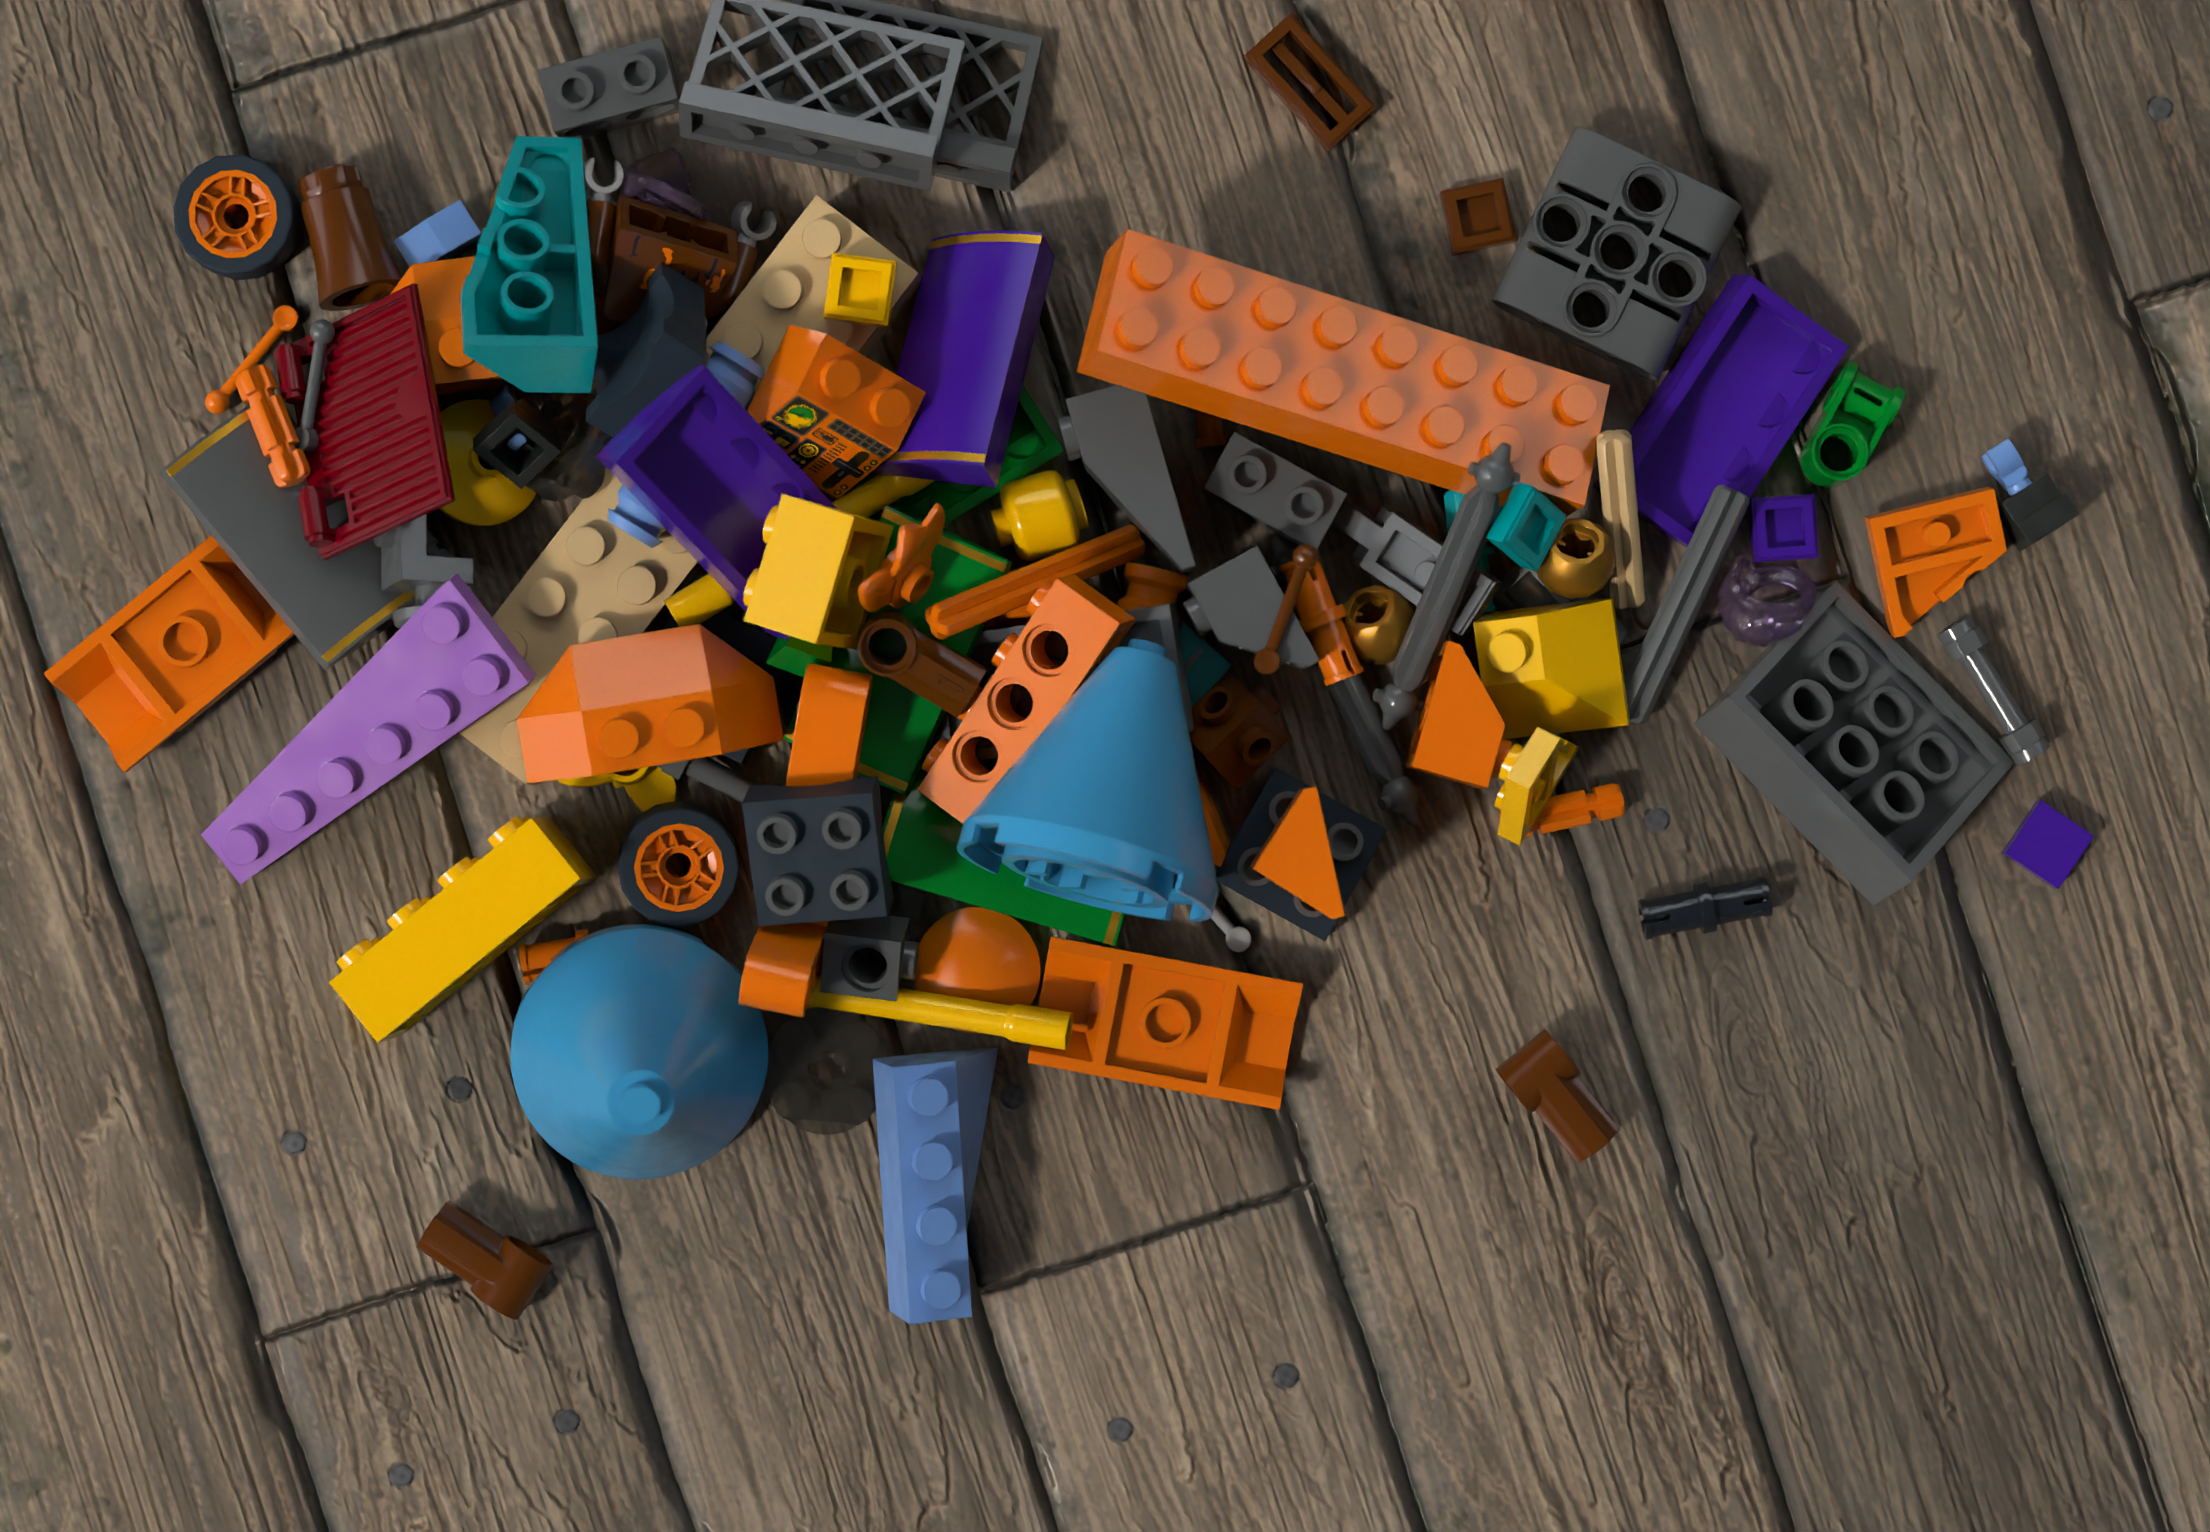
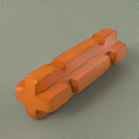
(272, 426)
(1578, 808)

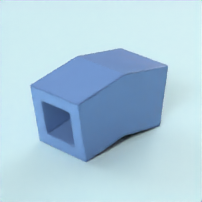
(440, 236)

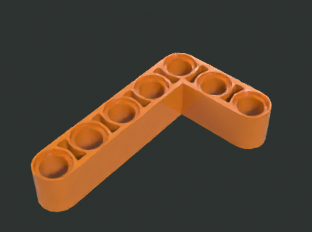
(825, 750)

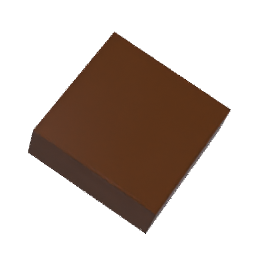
(1477, 216)

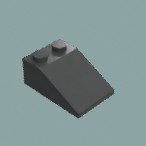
(1124, 457)

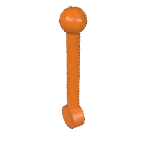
(285, 320)

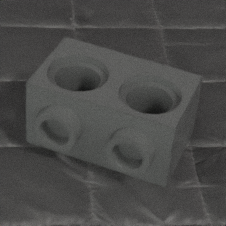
(611, 89)
(1273, 492)

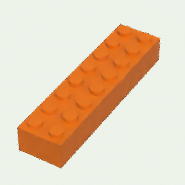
(1335, 372)

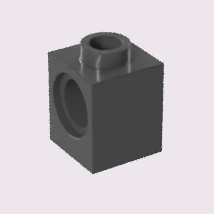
(850, 975)

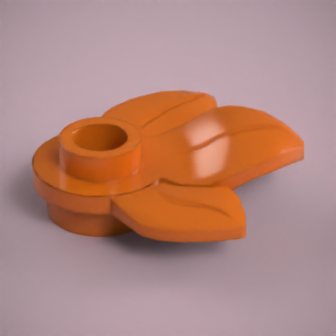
(906, 570)

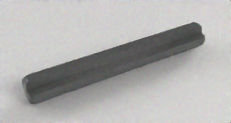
(1683, 600)

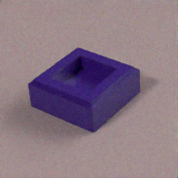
(1783, 528)
(2047, 844)

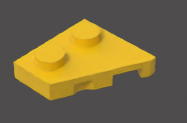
(1529, 781)

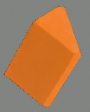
(1300, 855)

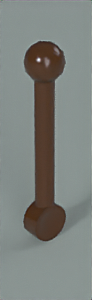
(1267, 659)

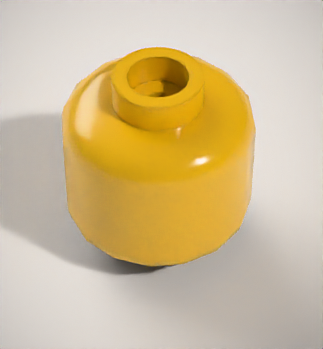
(1039, 515)

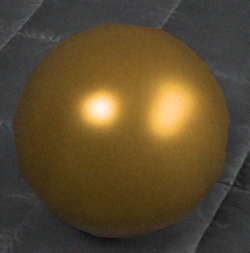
(1578, 560)
(1377, 623)

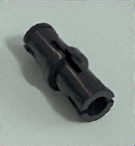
(1705, 907)

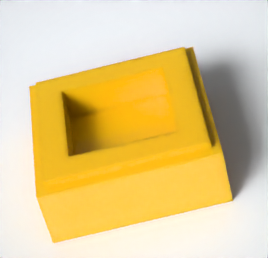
(860, 290)

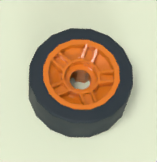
(221, 189)
(658, 890)

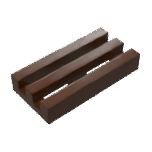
(1345, 122)

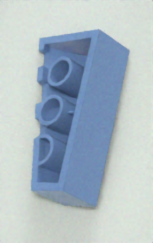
(929, 1155)

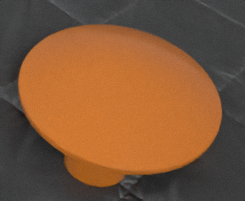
(979, 958)

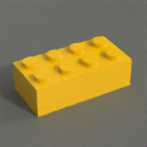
(462, 928)

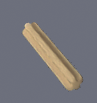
(1621, 516)

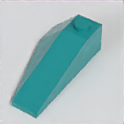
(531, 279)

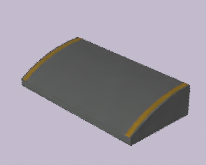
(324, 602)

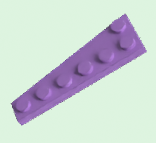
(401, 705)

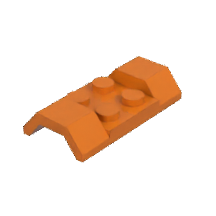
(170, 653)
(1170, 1022)

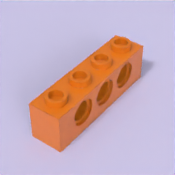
(1091, 629)

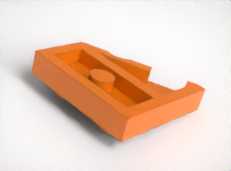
(1931, 550)

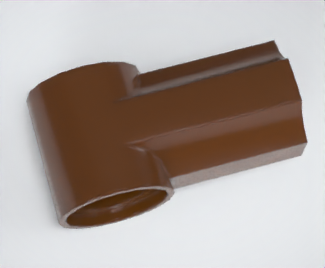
(925, 665)
(1549, 1085)
(499, 1268)

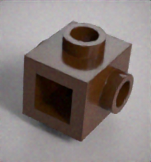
(1236, 729)

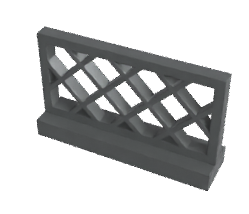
(799, 130)
(961, 154)

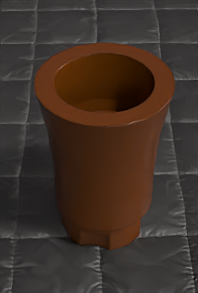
(346, 240)

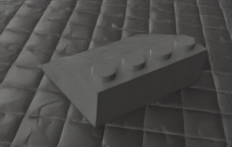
(1856, 745)

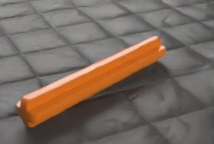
(1019, 586)

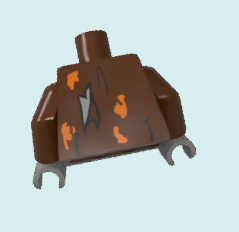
(637, 236)

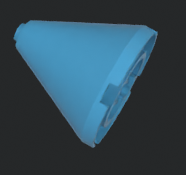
(1106, 798)
(638, 1052)

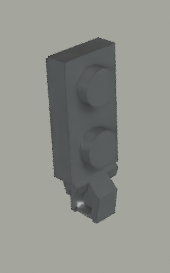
(1404, 557)

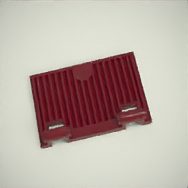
(374, 424)

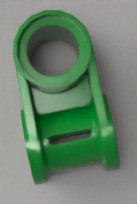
(1856, 417)

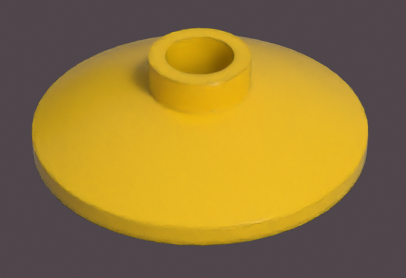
(480, 494)

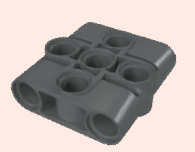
(1596, 185)

